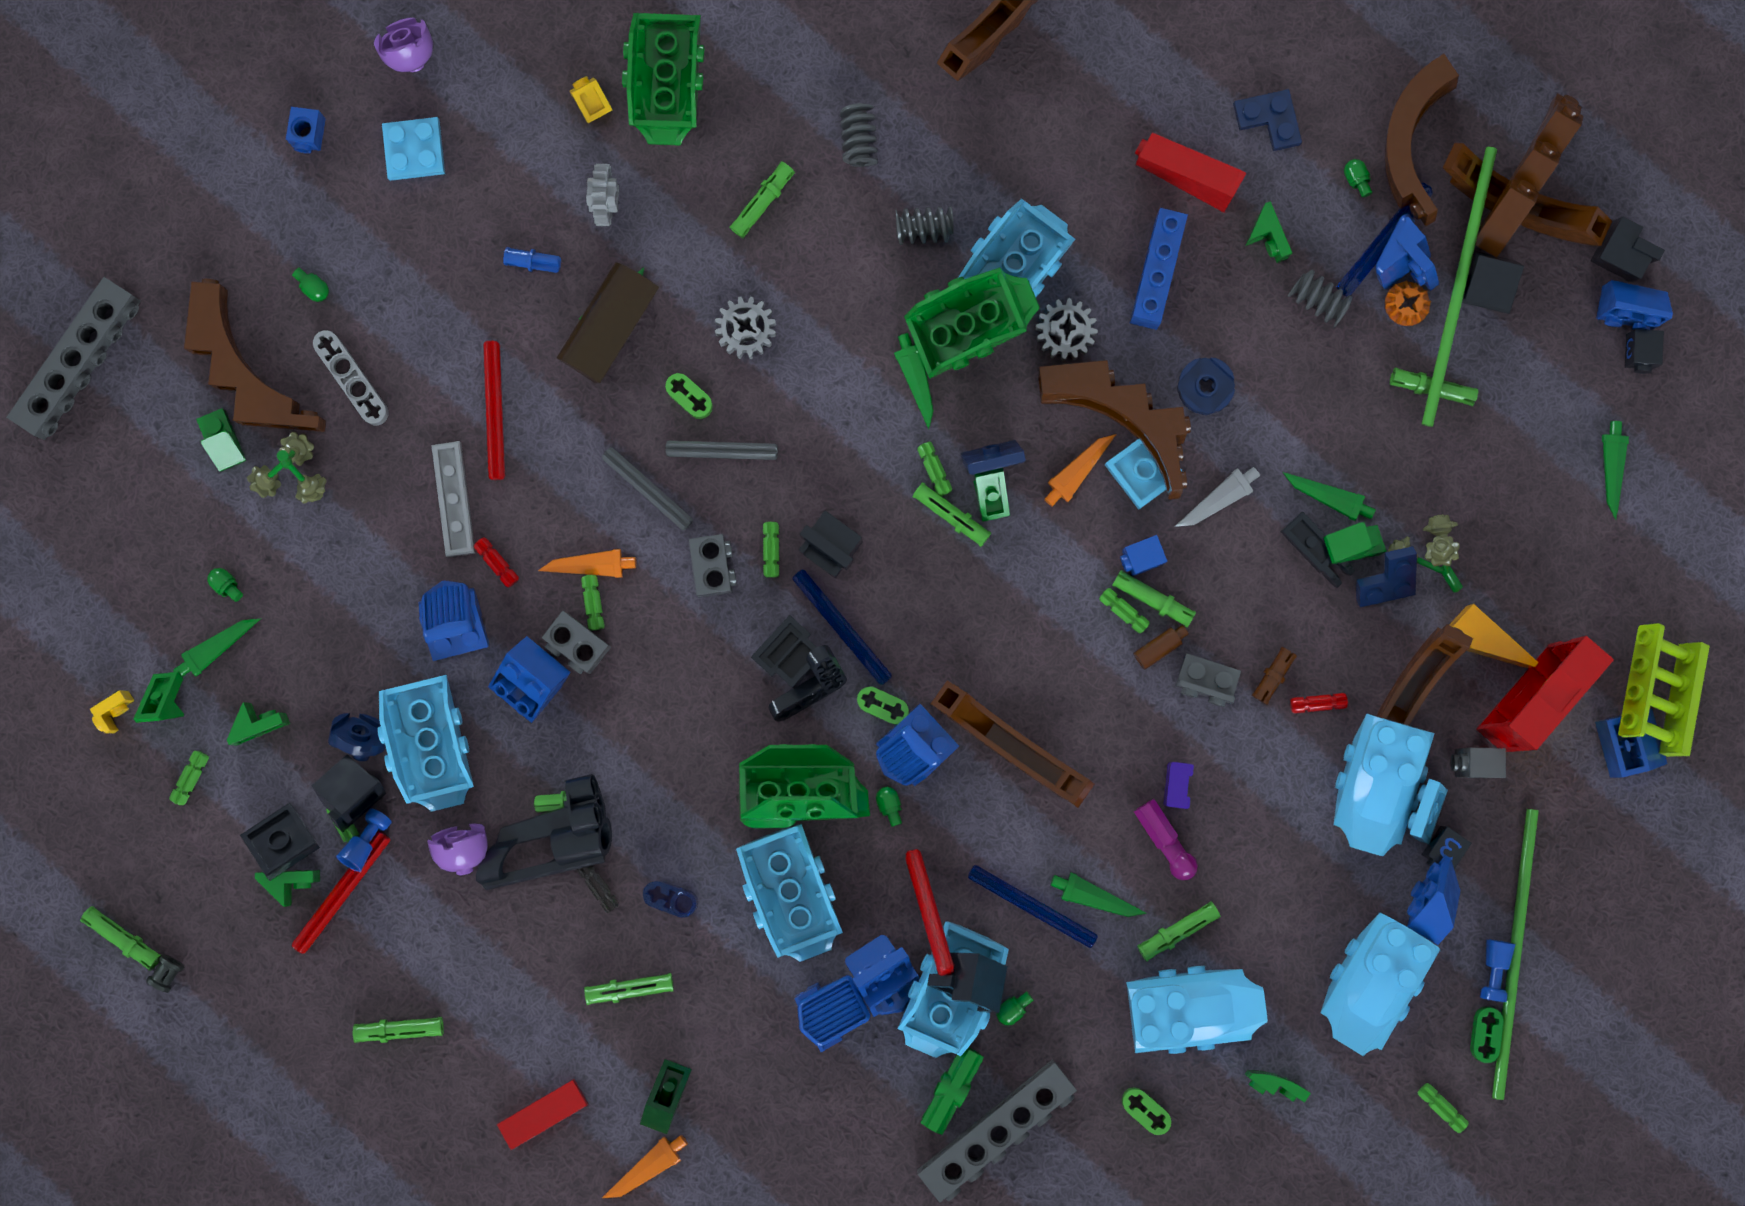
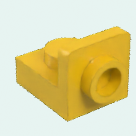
(590, 99)
(113, 705)

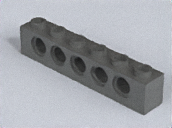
(60, 362)
(947, 1187)

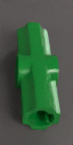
(951, 1091)

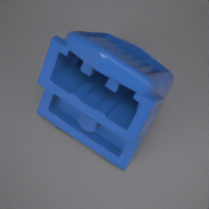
(1406, 252)
(451, 620)
(914, 748)
(882, 976)
(831, 1011)

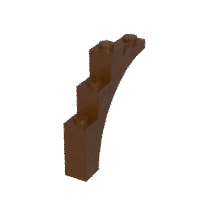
(982, 36)
(1537, 165)
(1094, 388)

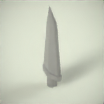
(1228, 492)

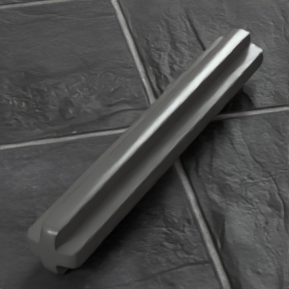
(721, 450)
(647, 488)

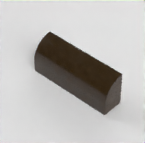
(607, 322)

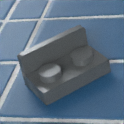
(1207, 679)

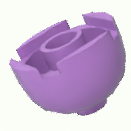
(405, 45)
(459, 849)

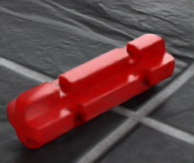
(496, 562)
(1319, 703)

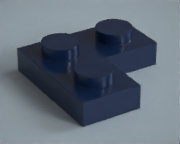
(1274, 111)
(1396, 581)

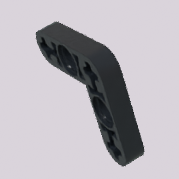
(827, 680)

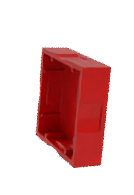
(1545, 694)

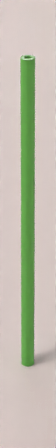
(1459, 286)
(1516, 938)

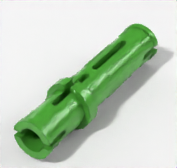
(766, 194)
(1421, 384)
(979, 534)
(1164, 604)
(1173, 934)
(130, 945)
(594, 993)
(403, 1029)

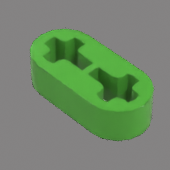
(684, 401)
(885, 698)
(1141, 1116)

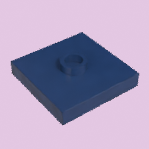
(993, 457)

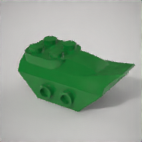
(663, 75)
(970, 319)
(798, 784)

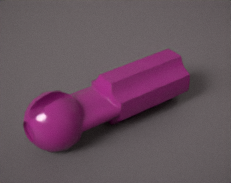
(1182, 864)

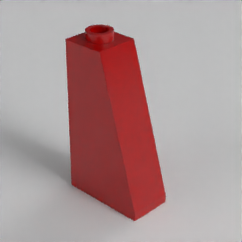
(1190, 170)

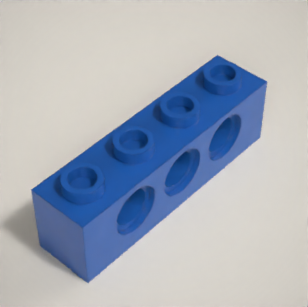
(1158, 268)

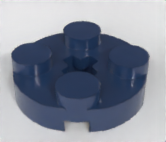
(1206, 369)
(356, 736)

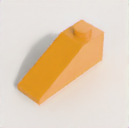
(1490, 638)

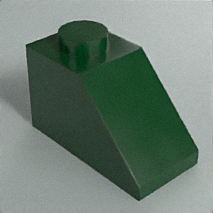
(665, 1096)

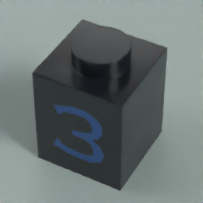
(1644, 350)
(1446, 843)

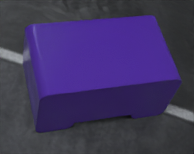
(1177, 785)

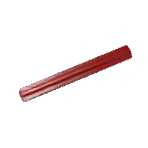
(494, 414)
(338, 897)
(929, 912)

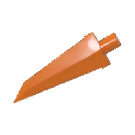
(1072, 476)
(601, 564)
(657, 1160)

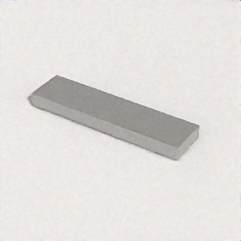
(453, 499)

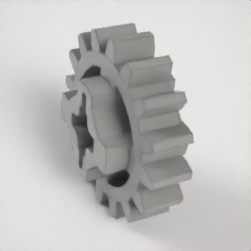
(602, 194)
(1054, 328)
(738, 338)

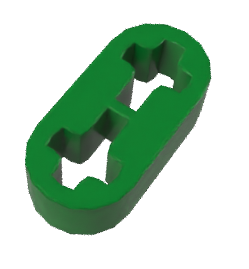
(1479, 1034)

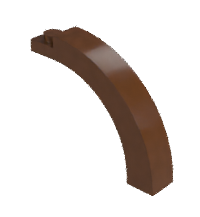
(1419, 95)
(1548, 215)
(1423, 672)
(1011, 744)

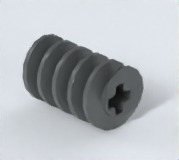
(856, 136)
(924, 225)
(1321, 297)

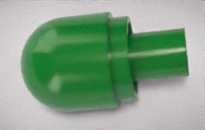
(1358, 176)
(311, 285)
(224, 584)
(889, 804)
(1013, 1009)

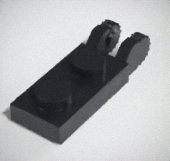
(1310, 543)

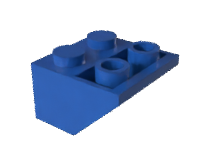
(1633, 306)
(528, 678)
(1628, 754)
(1435, 902)

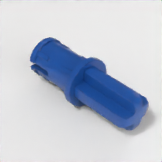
(531, 260)

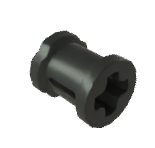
(163, 983)

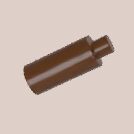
(1160, 646)

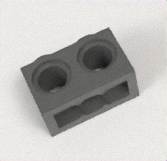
(705, 567)
(579, 638)
(1479, 762)

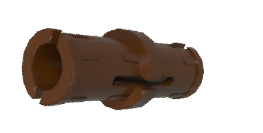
(1274, 675)

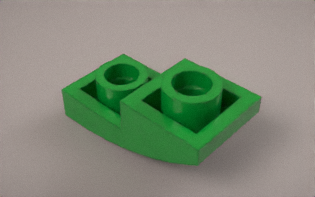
(1271, 1082)

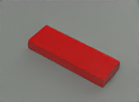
(542, 1114)

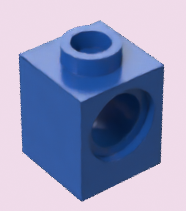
(300, 119)
(1143, 556)

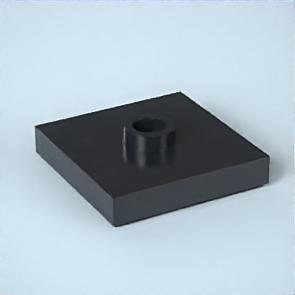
(279, 841)

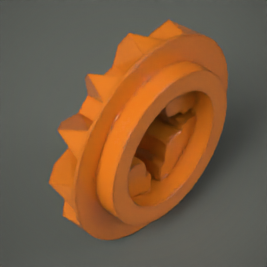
(1407, 316)

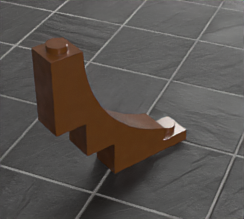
(255, 402)

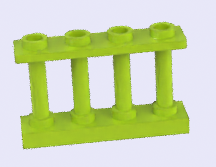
(1684, 693)

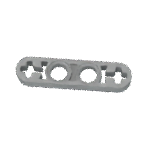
(348, 379)

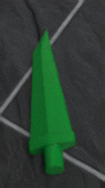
(915, 375)
(1614, 461)
(1337, 499)
(205, 653)
(1084, 893)

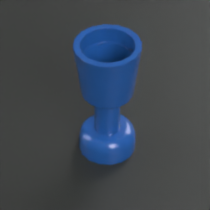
(358, 848)
(1498, 957)

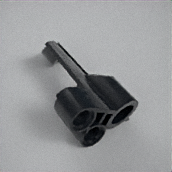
(577, 834)

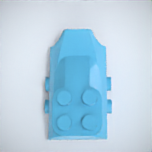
(1022, 244)
(425, 743)
(1380, 783)
(789, 893)
(1376, 983)
(1194, 1009)
(932, 1018)

